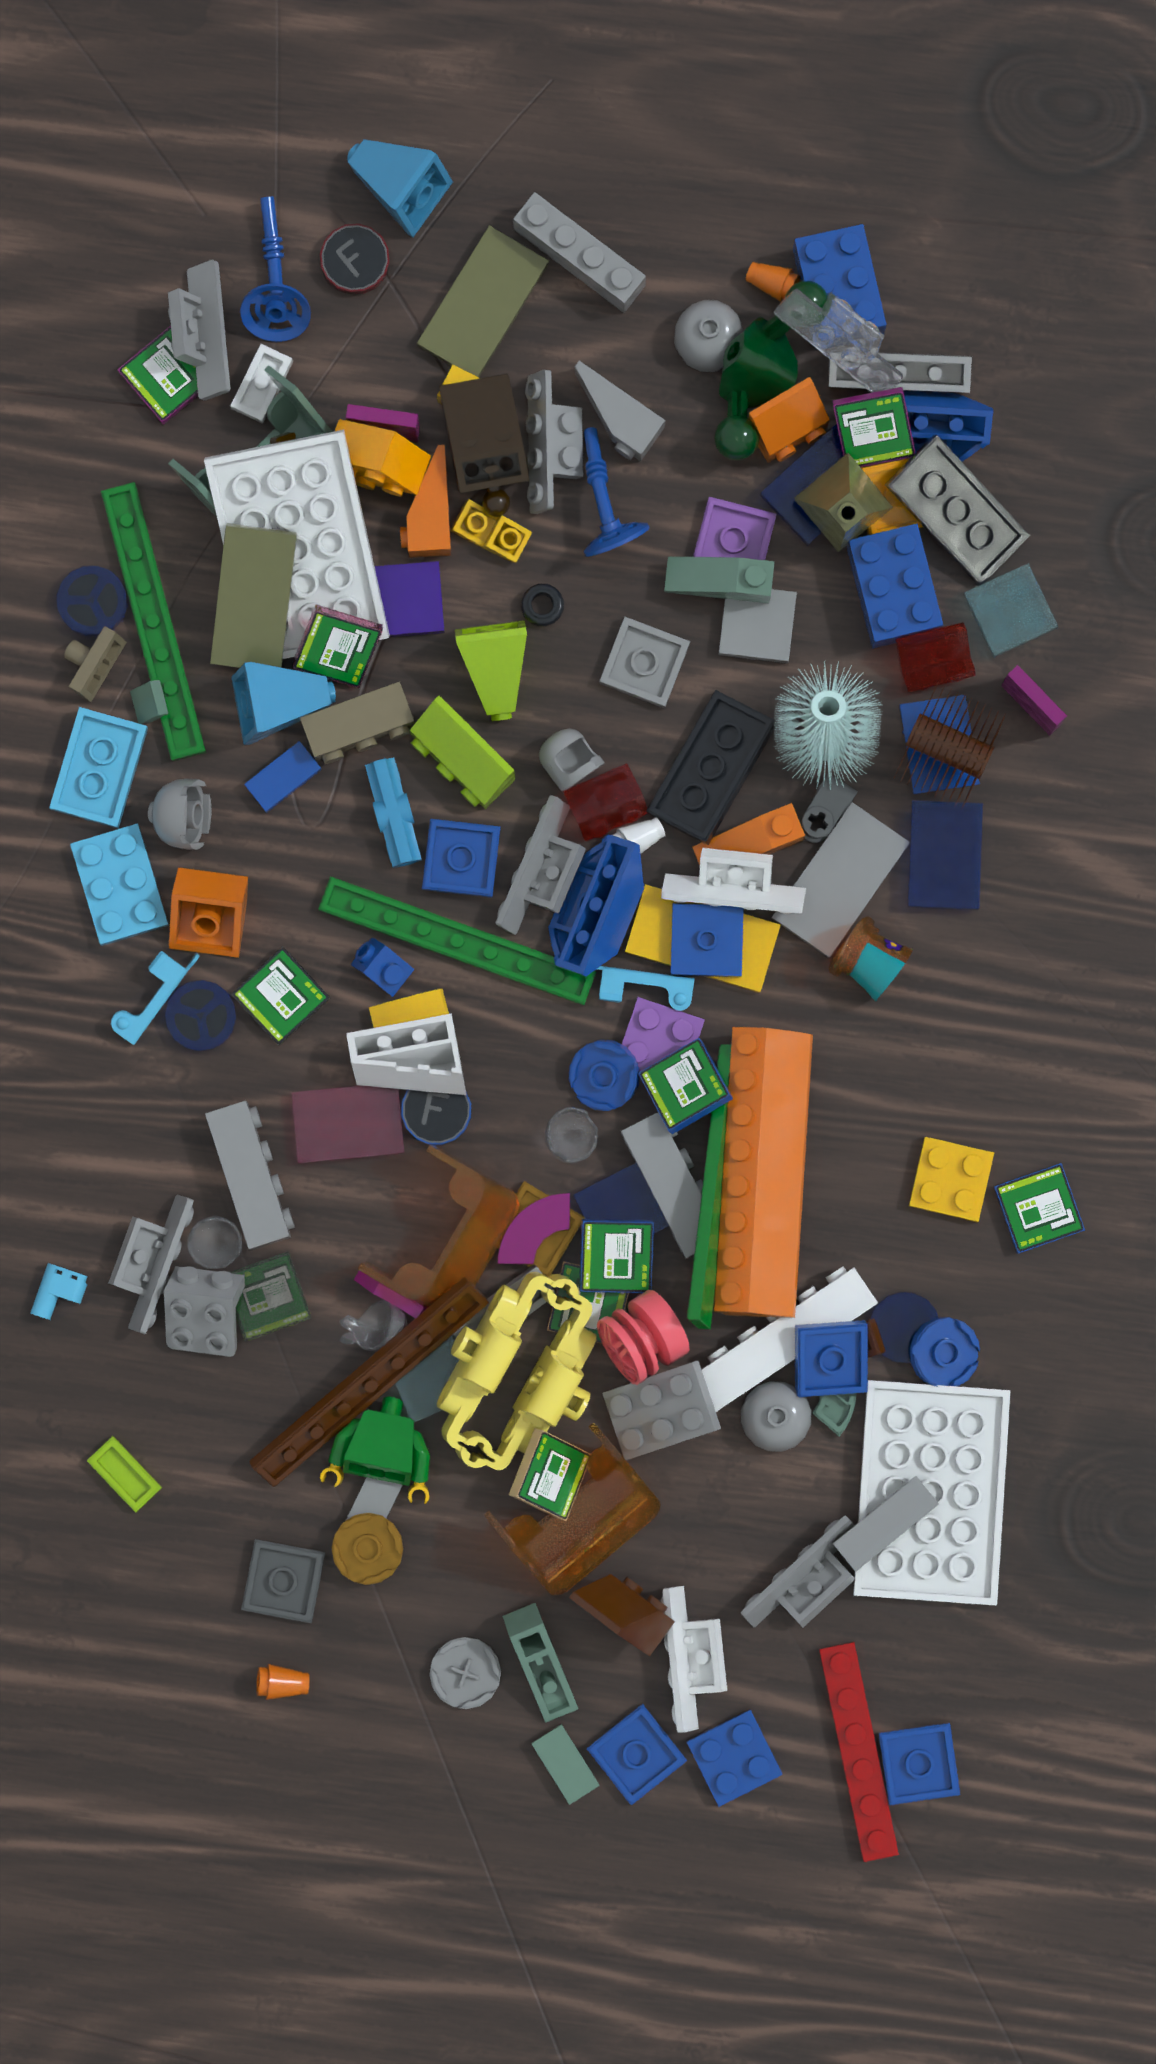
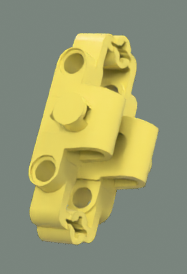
(487, 1354)

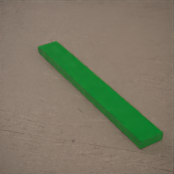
(153, 619)
(453, 940)
(707, 1239)

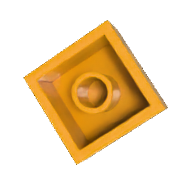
(384, 458)

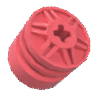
(643, 1337)

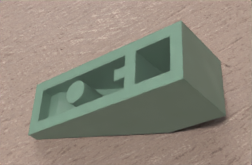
(720, 577)
(540, 1662)

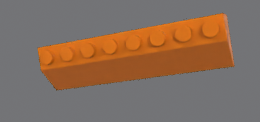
(763, 1173)

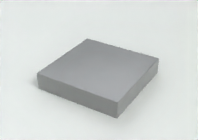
(758, 628)
(644, 662)

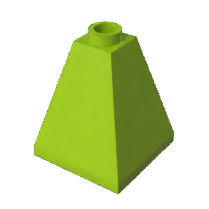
(494, 663)

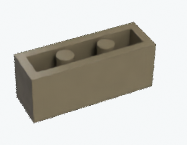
(358, 723)

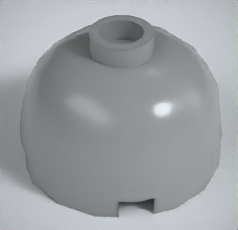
(705, 333)
(181, 813)
(775, 1416)

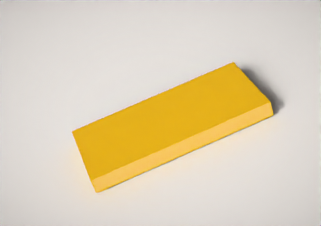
(653, 934)

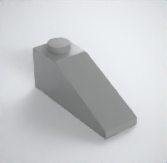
(624, 418)

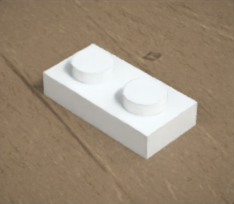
(257, 387)

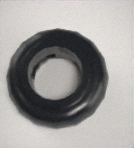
(546, 590)

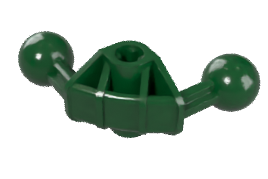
(754, 371)

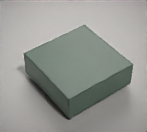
(149, 702)

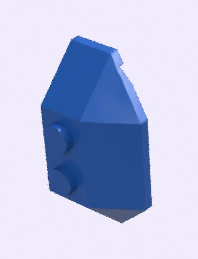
(952, 417)
(598, 906)

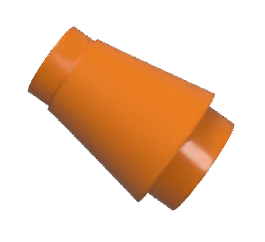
(772, 279)
(281, 1682)

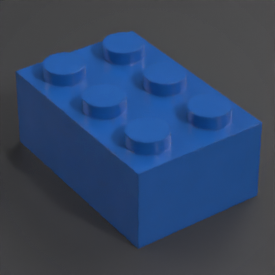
(844, 267)
(894, 584)

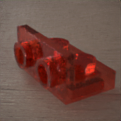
(935, 657)
(606, 802)

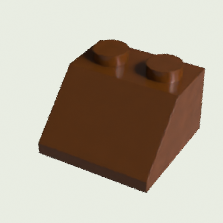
(626, 1611)

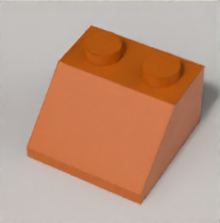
(789, 421)
(208, 912)

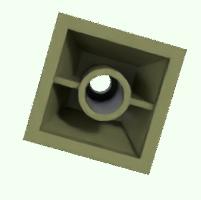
(840, 487)

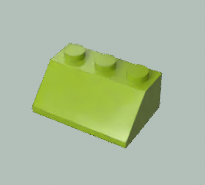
(461, 754)

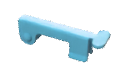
(171, 973)
(678, 987)

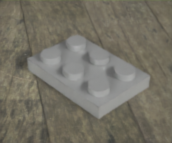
(661, 1410)

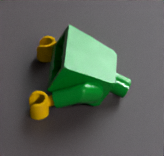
(382, 1448)

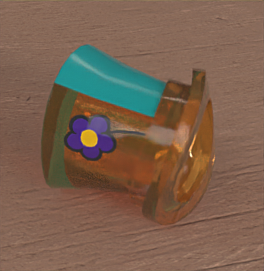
(869, 958)

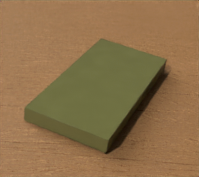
(483, 302)
(253, 596)

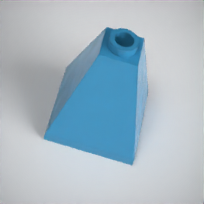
(402, 179)
(276, 698)

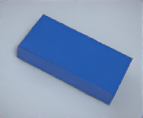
(282, 776)

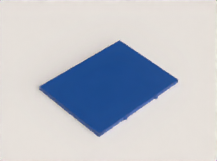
(909, 715)

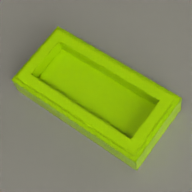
(124, 1474)

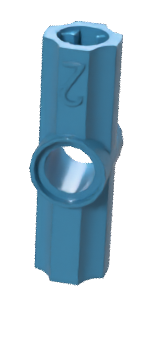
(393, 812)

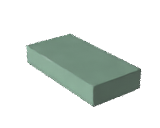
(565, 1764)

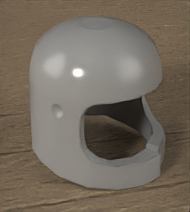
(568, 758)

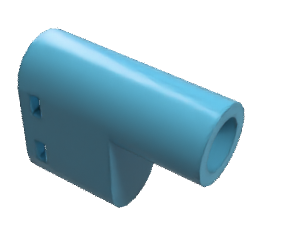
(55, 1286)

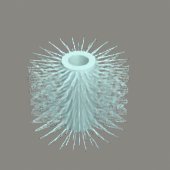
(827, 725)

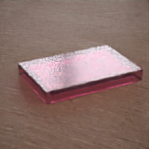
(347, 1123)

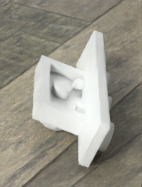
(734, 881)
(694, 1659)

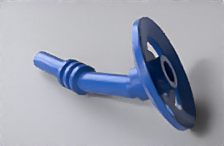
(276, 300)
(613, 532)

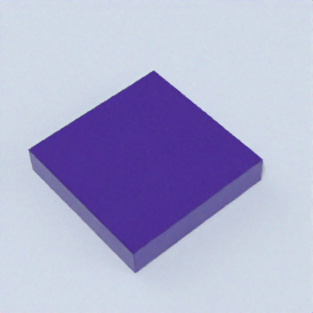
(411, 598)

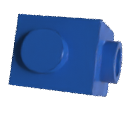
(382, 966)

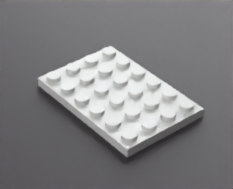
(309, 491)
(959, 1453)

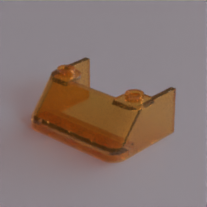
(471, 1246)
(602, 1519)

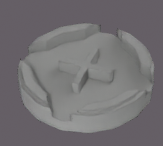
(465, 1673)

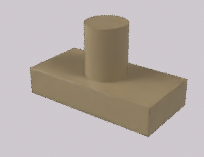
(94, 662)

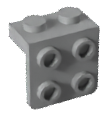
(202, 1310)

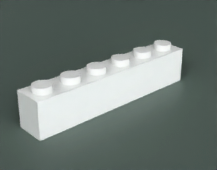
(774, 1346)

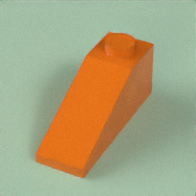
(428, 516)
(760, 835)

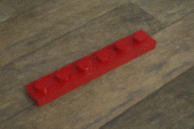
(858, 1751)

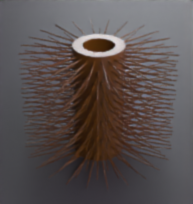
(950, 746)

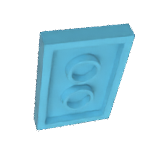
(98, 767)
(119, 884)

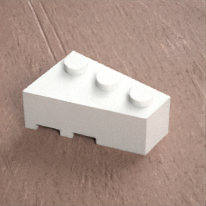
(409, 1056)

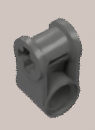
(827, 806)

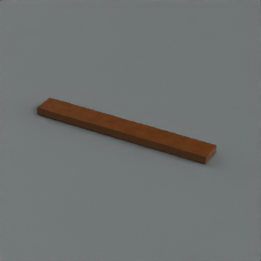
(369, 1382)

